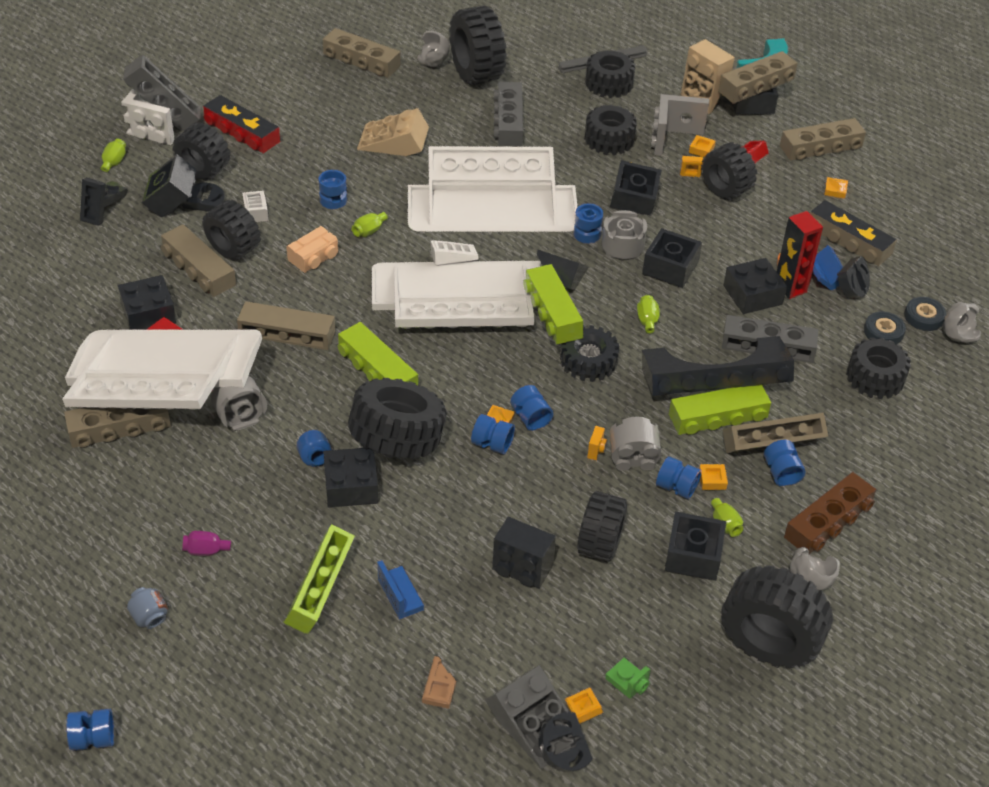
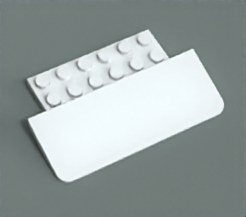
(491, 192)
(454, 293)
(158, 367)

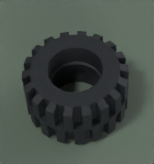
(610, 73)
(610, 129)
(203, 150)
(729, 171)
(231, 230)
(878, 368)
(602, 526)

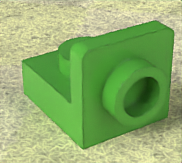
(629, 678)

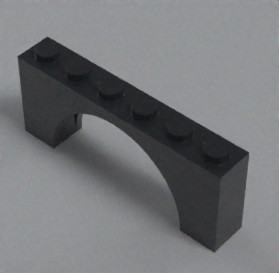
(671, 375)

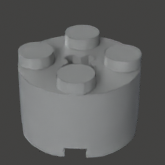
(624, 235)
(239, 406)
(635, 444)

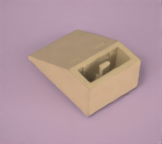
(704, 71)
(396, 134)

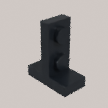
(96, 196)

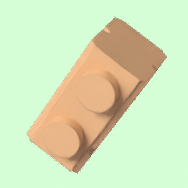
(312, 249)

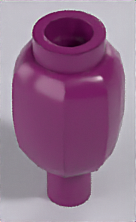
(204, 543)

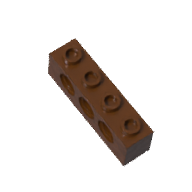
(830, 513)

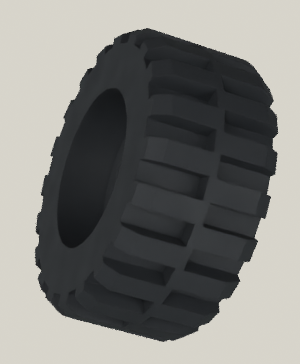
(477, 45)
(397, 418)
(777, 616)

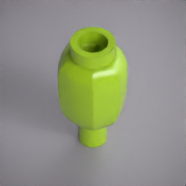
(113, 154)
(368, 224)
(648, 312)
(726, 512)

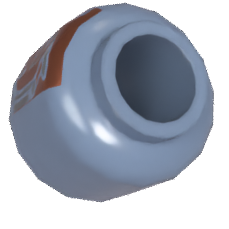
(147, 607)

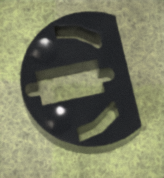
(214, 199)
(854, 278)
(579, 747)

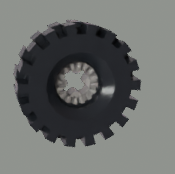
(595, 342)

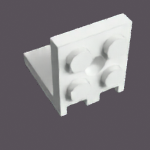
(141, 112)

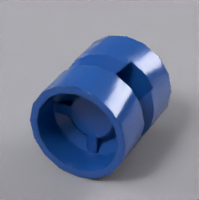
(332, 189)
(588, 223)
(531, 407)
(492, 434)
(784, 462)
(676, 476)
(90, 729)

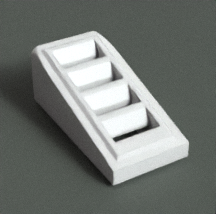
(256, 205)
(451, 252)

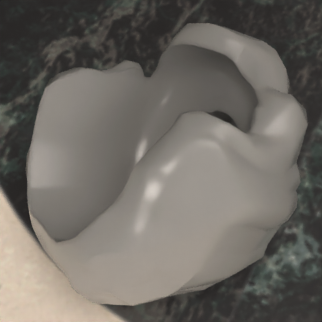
(434, 50)
(961, 322)
(814, 569)

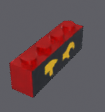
(241, 124)
(799, 253)

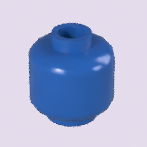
(311, 447)

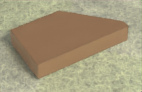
(439, 686)

